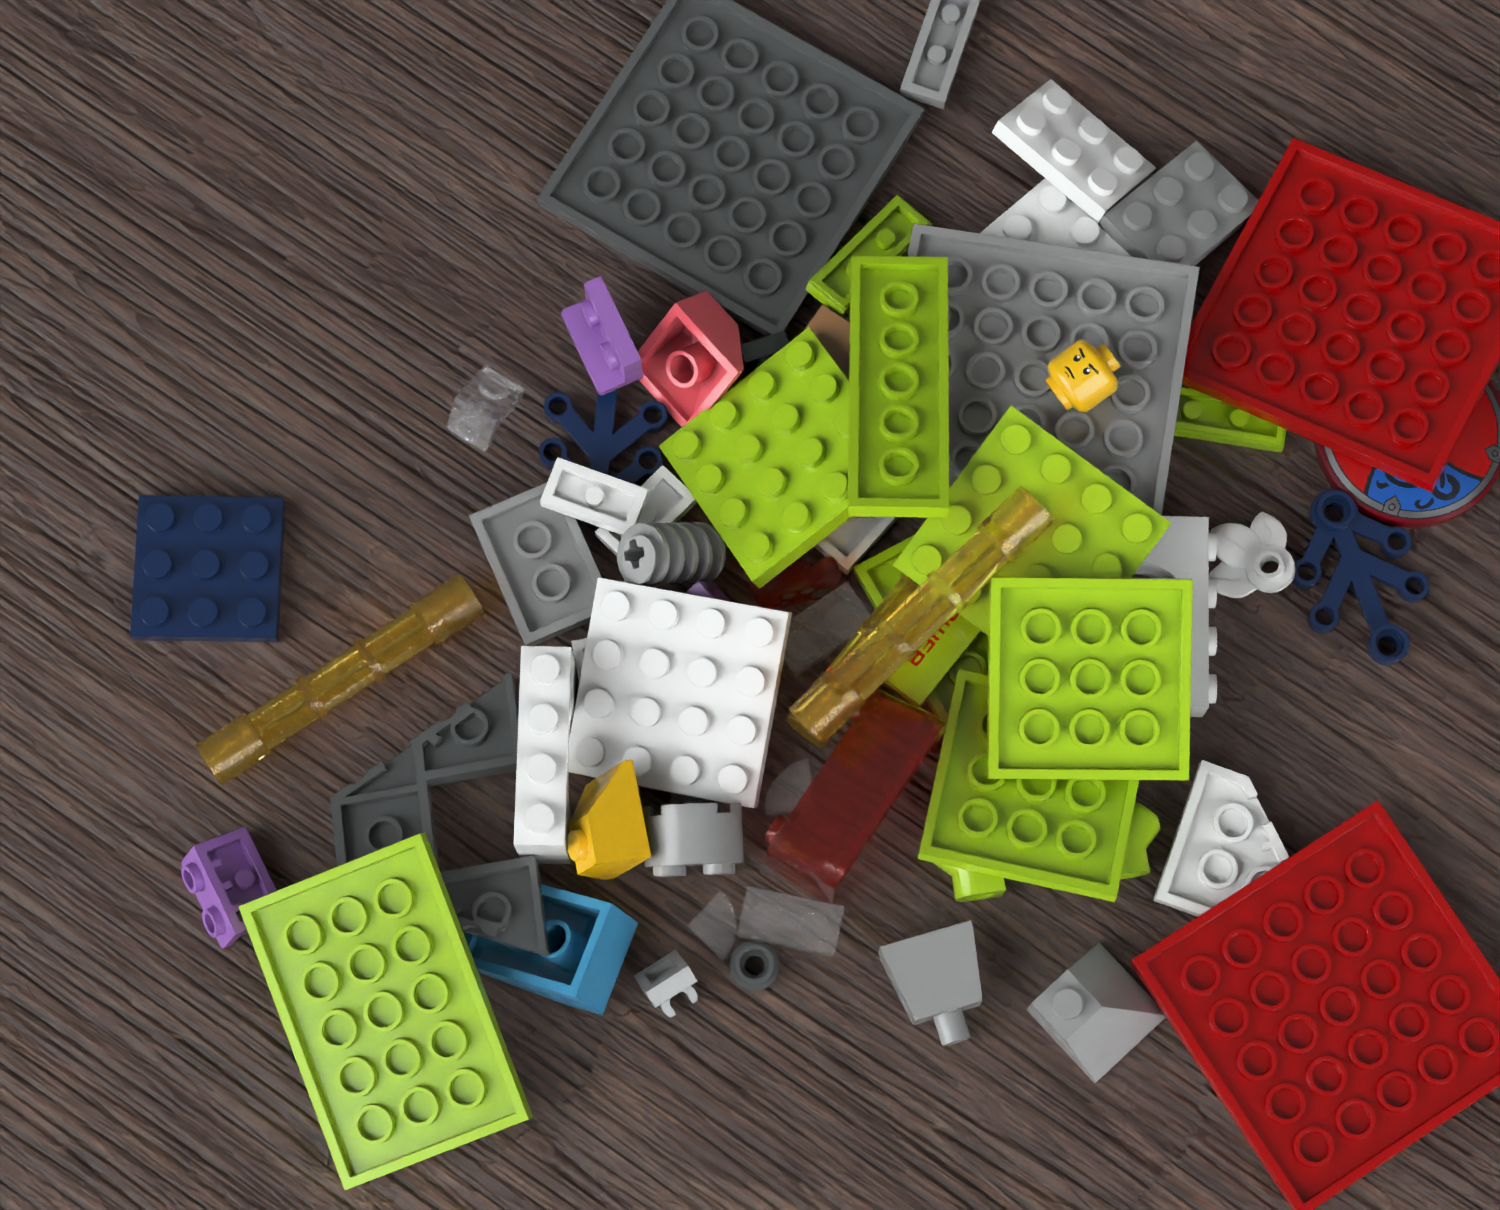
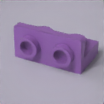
(602, 339)
(225, 876)

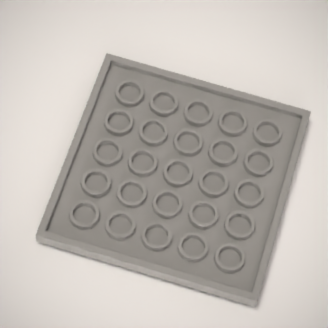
(1029, 301)

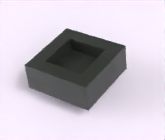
(760, 350)

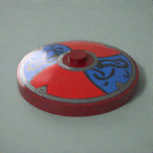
(1460, 487)

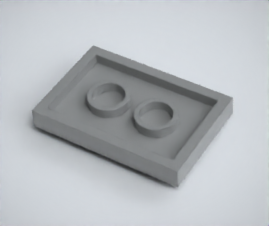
(1181, 210)
(538, 565)

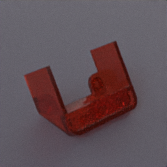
(852, 794)

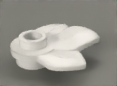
(1246, 551)

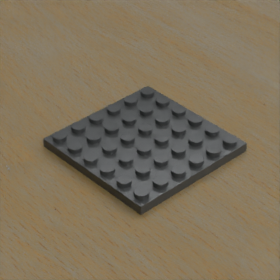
(731, 158)

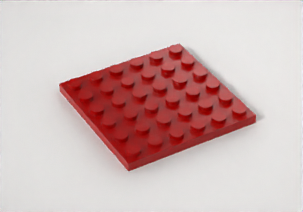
(1354, 315)
(1333, 1007)

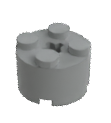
(694, 837)

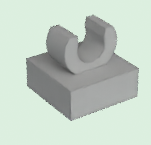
(665, 980)

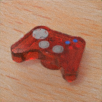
(798, 584)

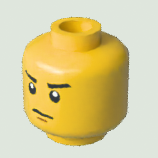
(1083, 375)

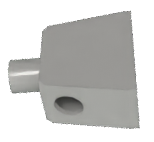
(936, 978)

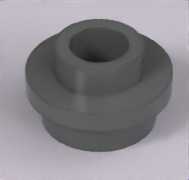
(749, 950)

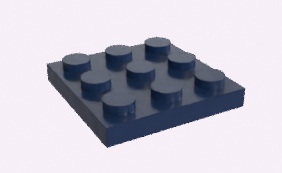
(208, 568)

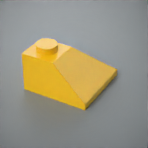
(609, 825)

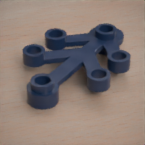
(602, 444)
(1358, 569)

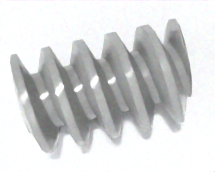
(670, 553)

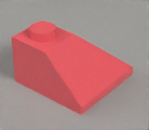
(692, 357)

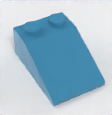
(585, 948)

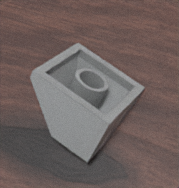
(1096, 1012)

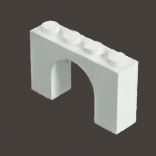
(1186, 553)
(542, 766)

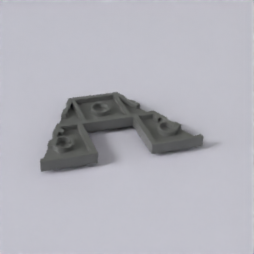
(395, 803)

